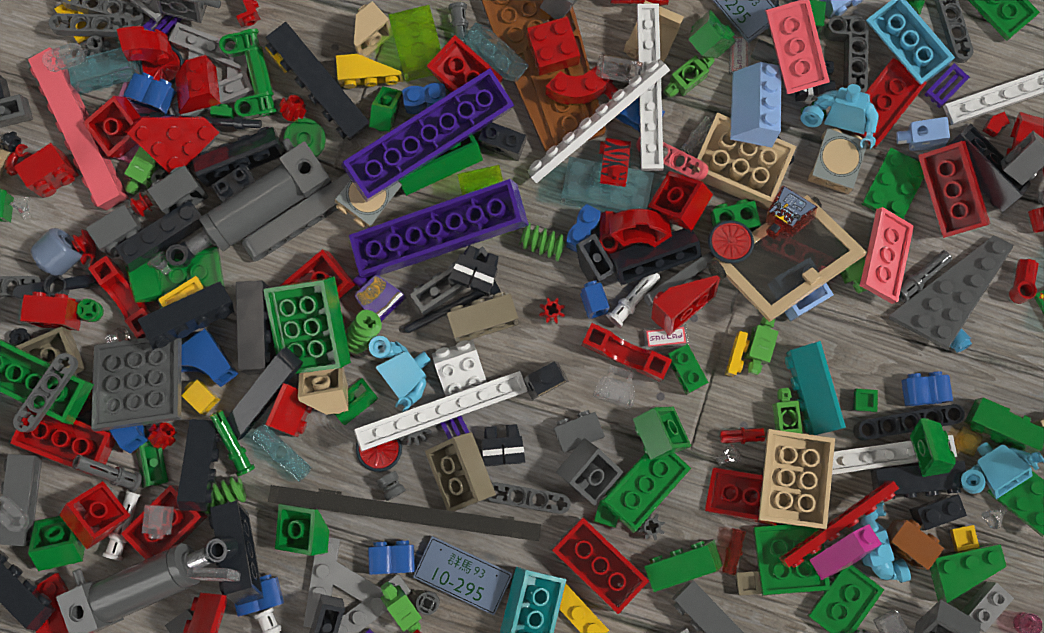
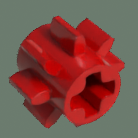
(292, 108)
(549, 305)
(162, 435)

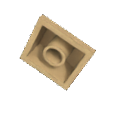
(371, 29)
(324, 390)

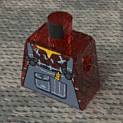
(789, 214)

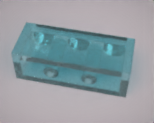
(495, 52)
(102, 71)

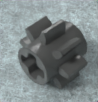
(96, 45)
(656, 530)

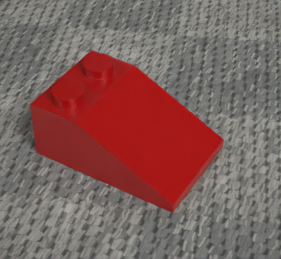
(458, 65)
(323, 266)
(682, 302)
(735, 495)
(207, 613)

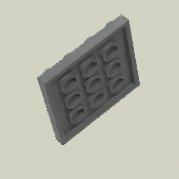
(136, 384)

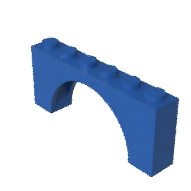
(199, 355)

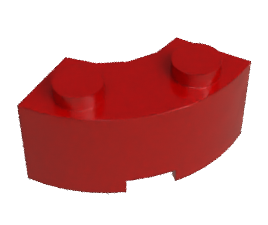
(145, 45)
(575, 89)
(1024, 126)
(639, 226)

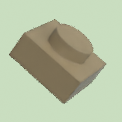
(748, 583)

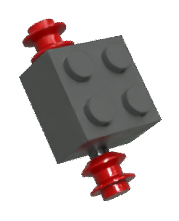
(114, 227)

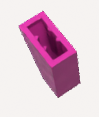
(845, 552)

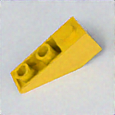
(360, 70)

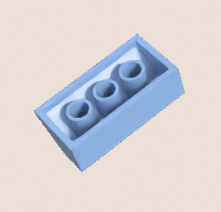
(756, 104)

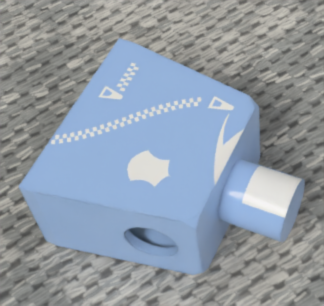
(925, 134)

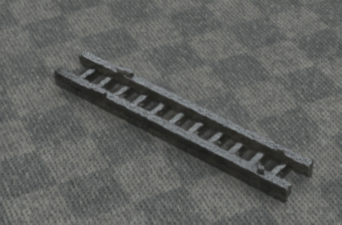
(336, 502)

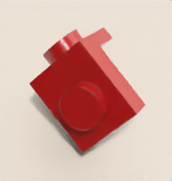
(251, 16)

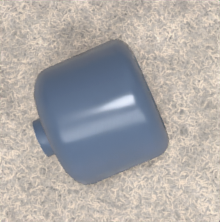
(55, 252)

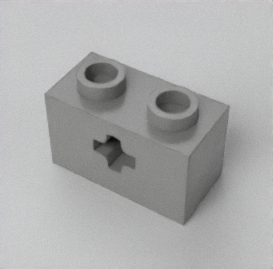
(988, 604)

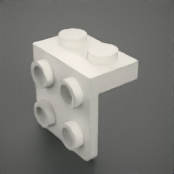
(459, 367)

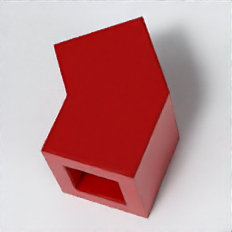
(995, 124)

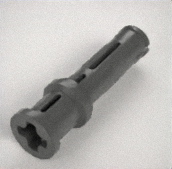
(459, 23)
(916, 281)
(116, 475)

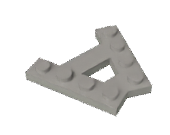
(198, 44)
(329, 572)

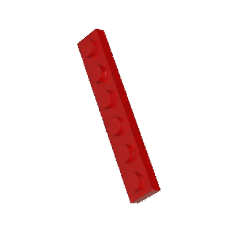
(846, 519)

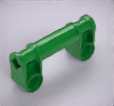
(257, 70)

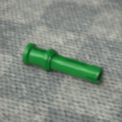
(236, 452)

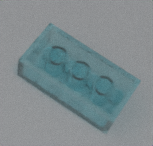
(584, 187)

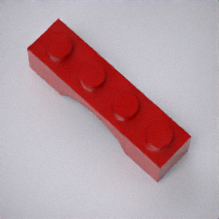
(118, 287)
(636, 358)

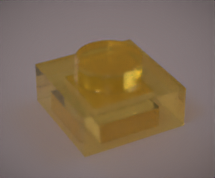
(967, 441)

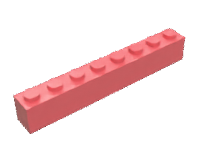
(70, 114)

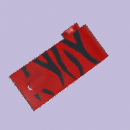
(615, 161)

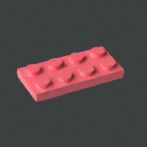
(797, 46)
(886, 255)

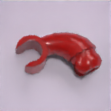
(13, 158)
(91, 252)

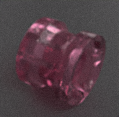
(1024, 620)

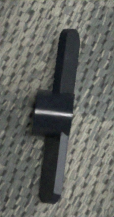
(44, 286)

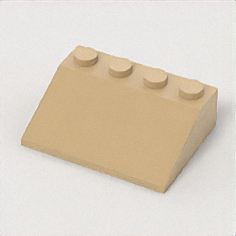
(743, 167)
(797, 479)

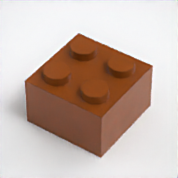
(913, 544)

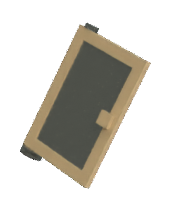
(790, 268)

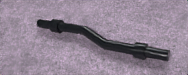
(238, 122)

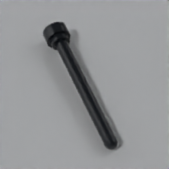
(444, 310)

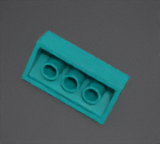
(814, 389)
(533, 602)

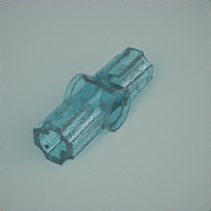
(291, 462)

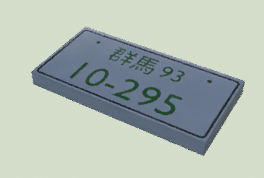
(746, 15)
(463, 575)

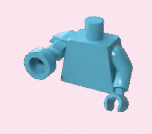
(848, 111)
(401, 371)
(1000, 468)
(881, 558)

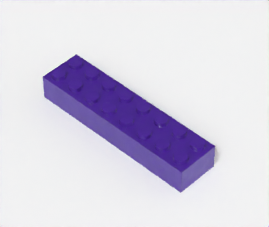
(427, 135)
(439, 229)

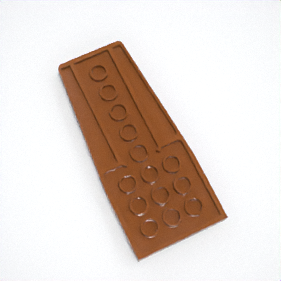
(550, 118)

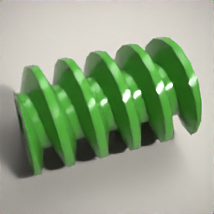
(542, 241)
(362, 331)
(227, 493)

